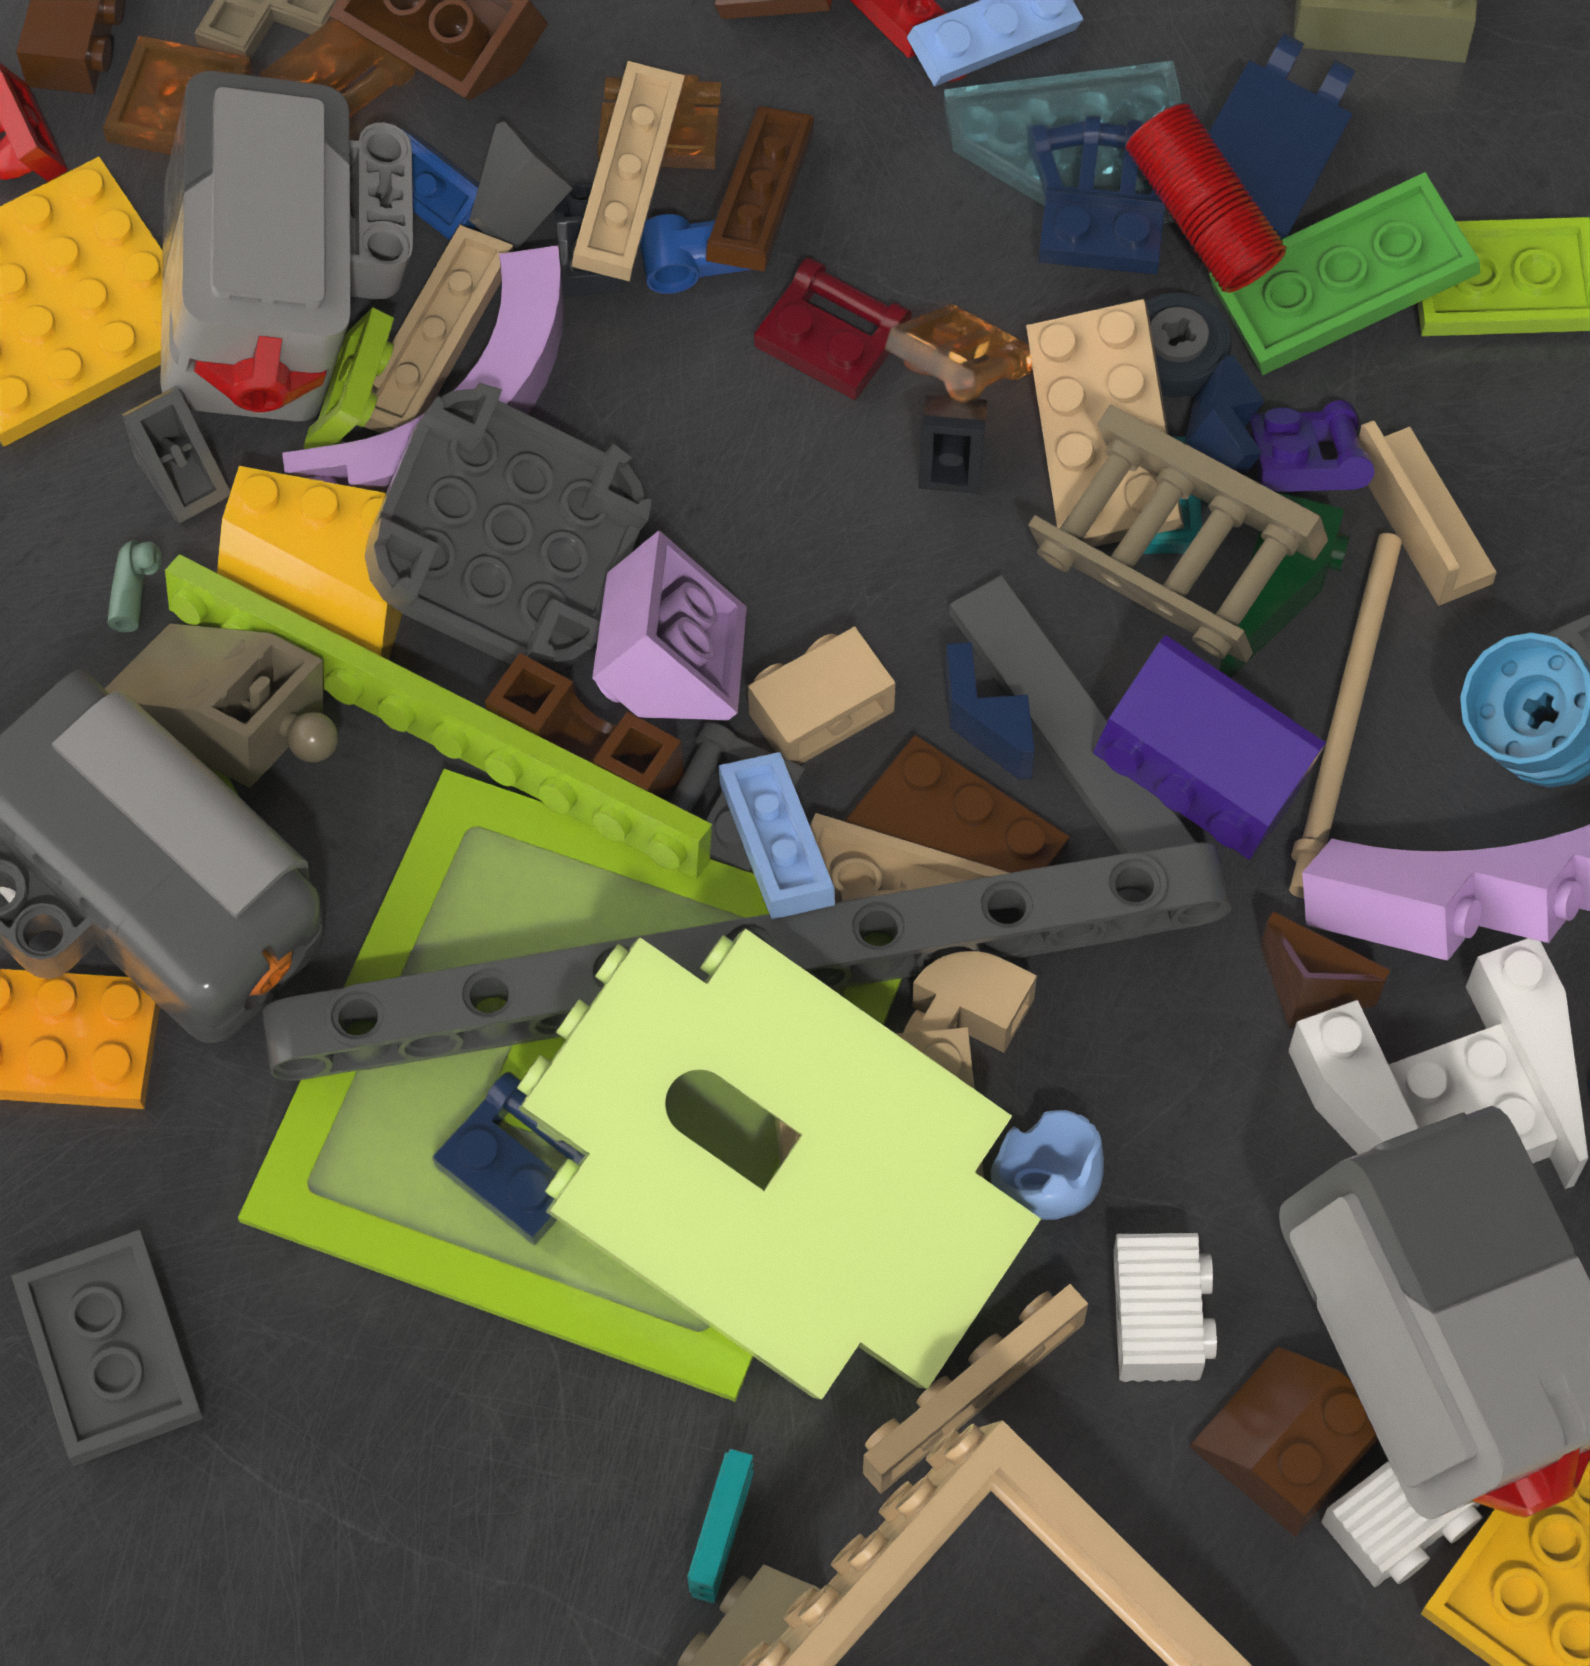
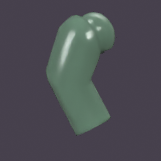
(126, 593)

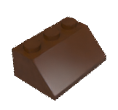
(451, 41)

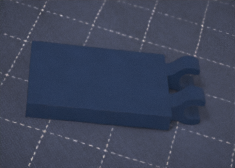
(1281, 132)

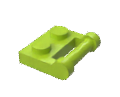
(349, 394)

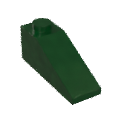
(1291, 585)

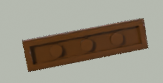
(760, 189)

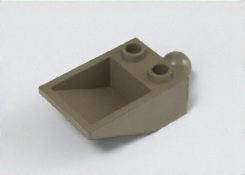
(233, 697)

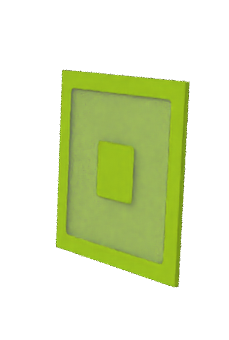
(356, 1148)

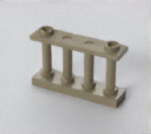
(1180, 473)

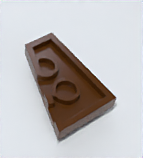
(954, 811)

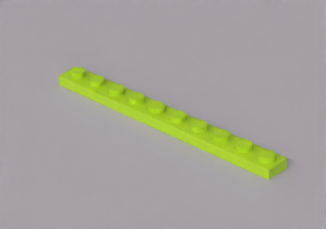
(453, 723)

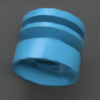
(1511, 692)

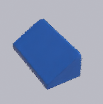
(440, 189)

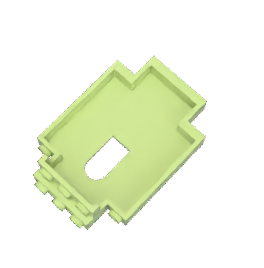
(868, 1223)

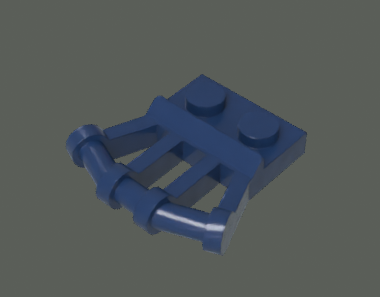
(1090, 224)

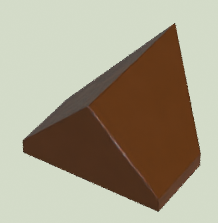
(1316, 972)

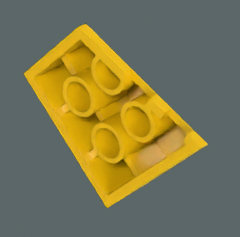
(306, 551)

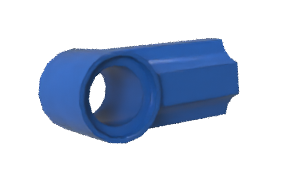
(676, 253)

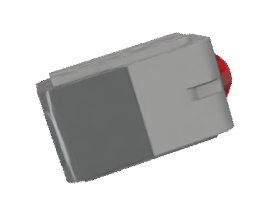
(270, 240)
(1454, 1312)

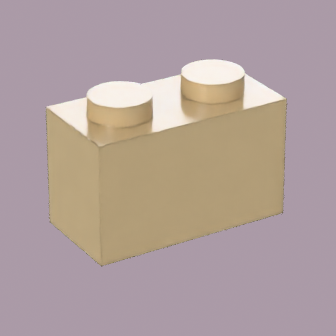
(821, 696)

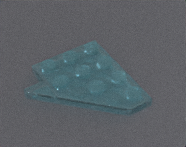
(992, 121)

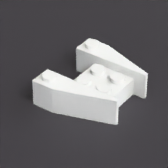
(1514, 1064)

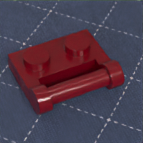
(822, 343)

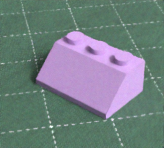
(669, 637)

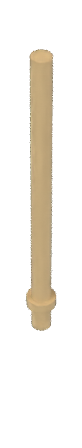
(1347, 708)

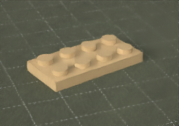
(1079, 371)

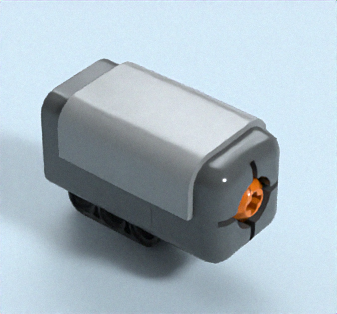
(150, 859)

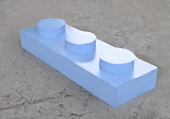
(988, 33)
(776, 836)

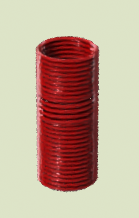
(1195, 182)

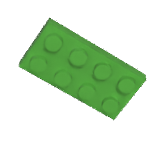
(1351, 273)

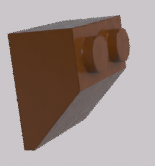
(1289, 1437)

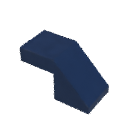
(1221, 416)
(991, 724)

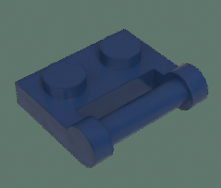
(499, 1168)

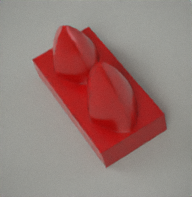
(27, 140)

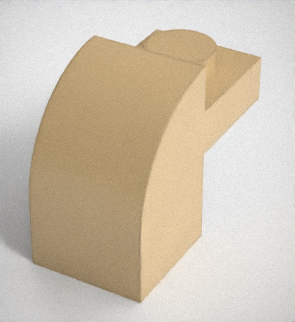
(973, 993)

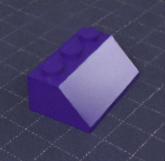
(1208, 748)

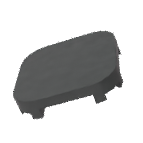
(504, 529)

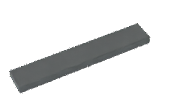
(1062, 717)

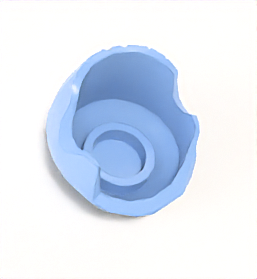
(1052, 1166)

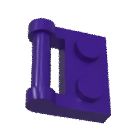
(1292, 452)

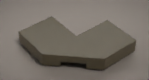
(242, 24)

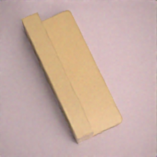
(1425, 515)

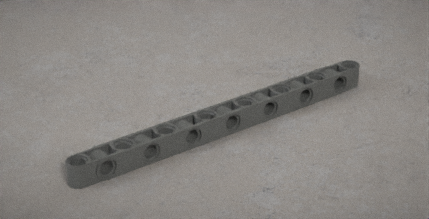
(1057, 904)

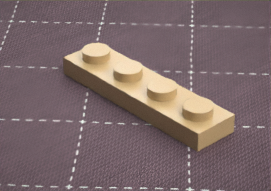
(628, 171)
(437, 328)
(953, 1403)

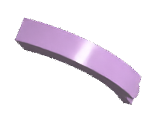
(515, 360)

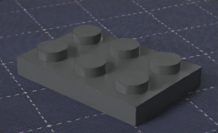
(106, 1347)

